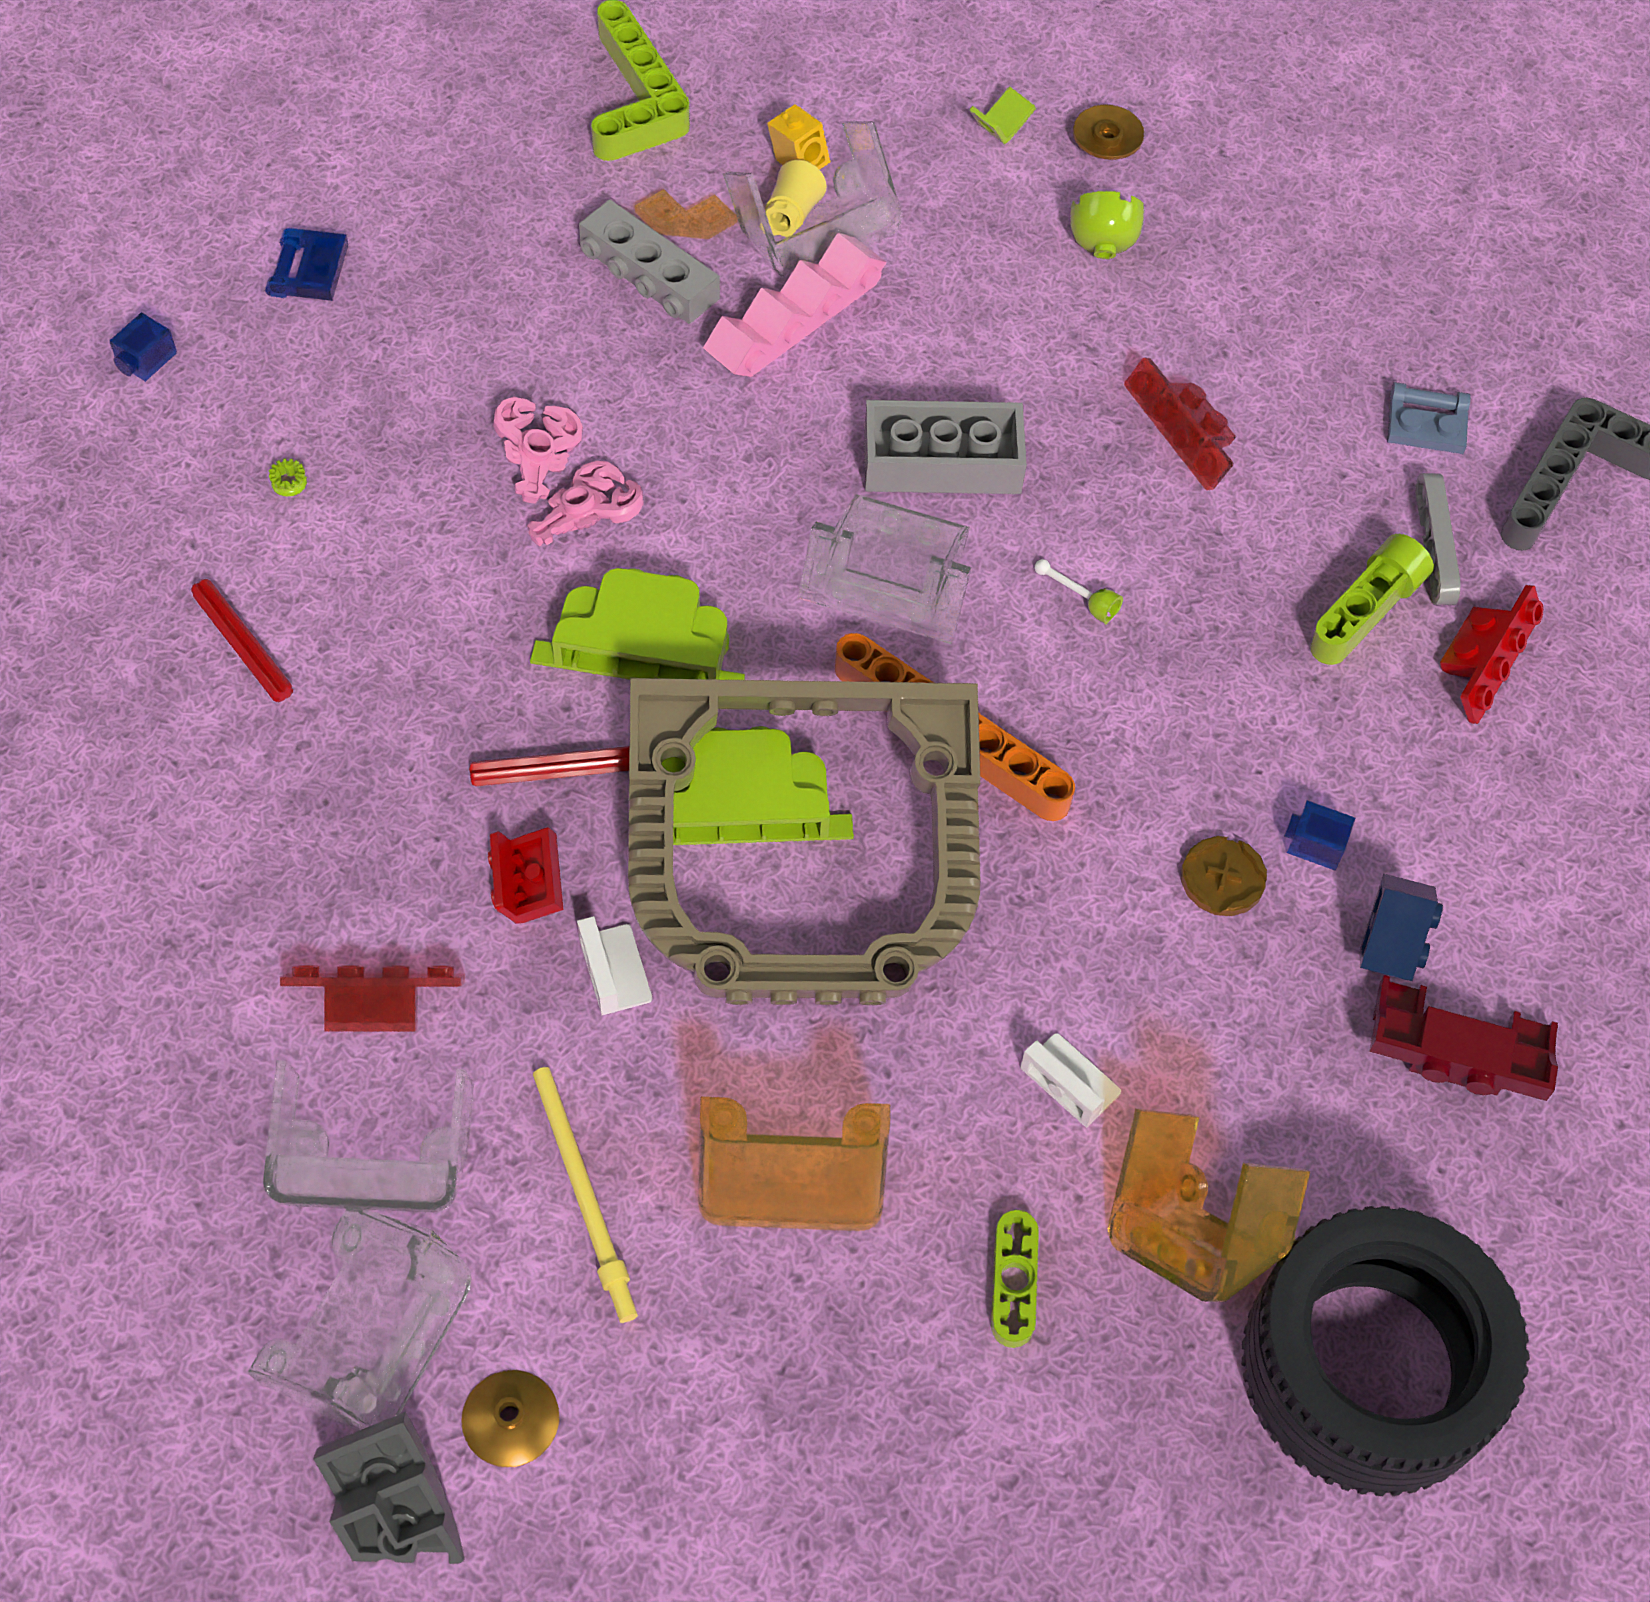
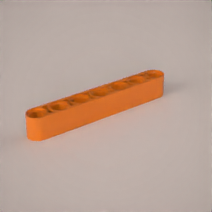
(1007, 752)

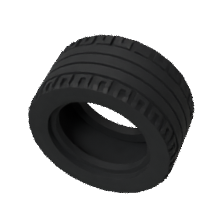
(1448, 1283)

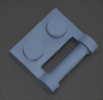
(1424, 427)

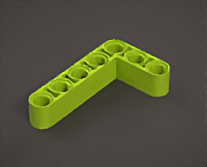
(662, 105)

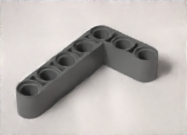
(1586, 428)

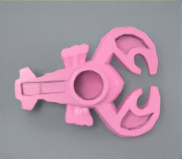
(535, 448)
(586, 504)

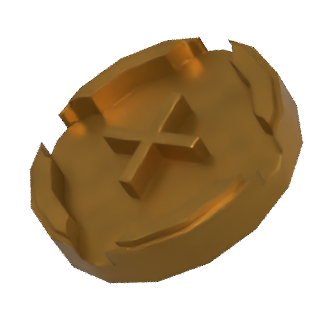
(1223, 876)

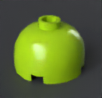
(1106, 223)

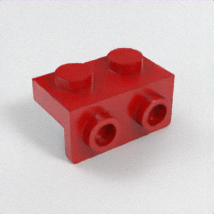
(526, 875)

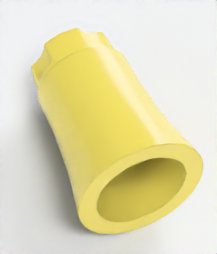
(795, 194)

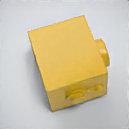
(798, 137)

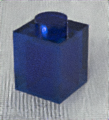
(142, 347)
(1319, 834)

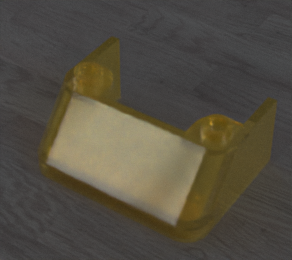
(1162, 1218)

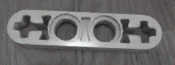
(1439, 538)

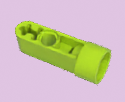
(1391, 574)

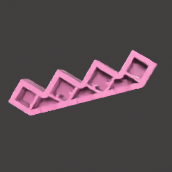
(805, 303)

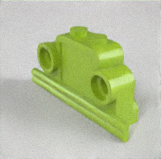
(639, 629)
(753, 792)

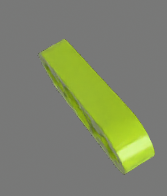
(1001, 1310)

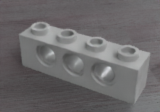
(649, 262)

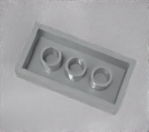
(944, 447)

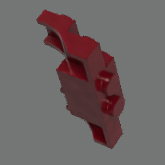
(1463, 1048)

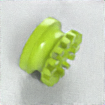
(290, 468)

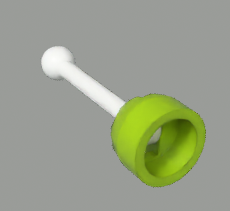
(1098, 603)

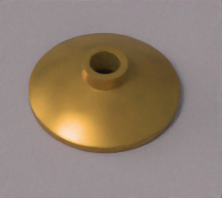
(1108, 132)
(512, 1441)

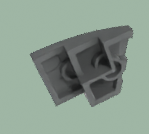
(387, 1495)

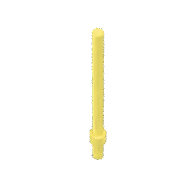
(611, 1271)

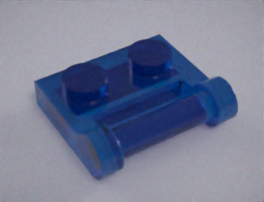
(318, 267)

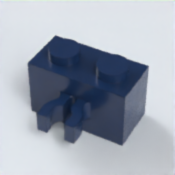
(1399, 927)

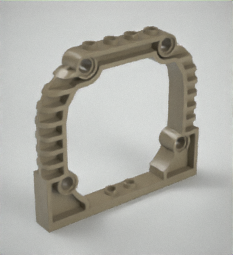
(933, 722)

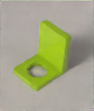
(1005, 116)

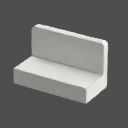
(614, 966)
(1069, 1078)

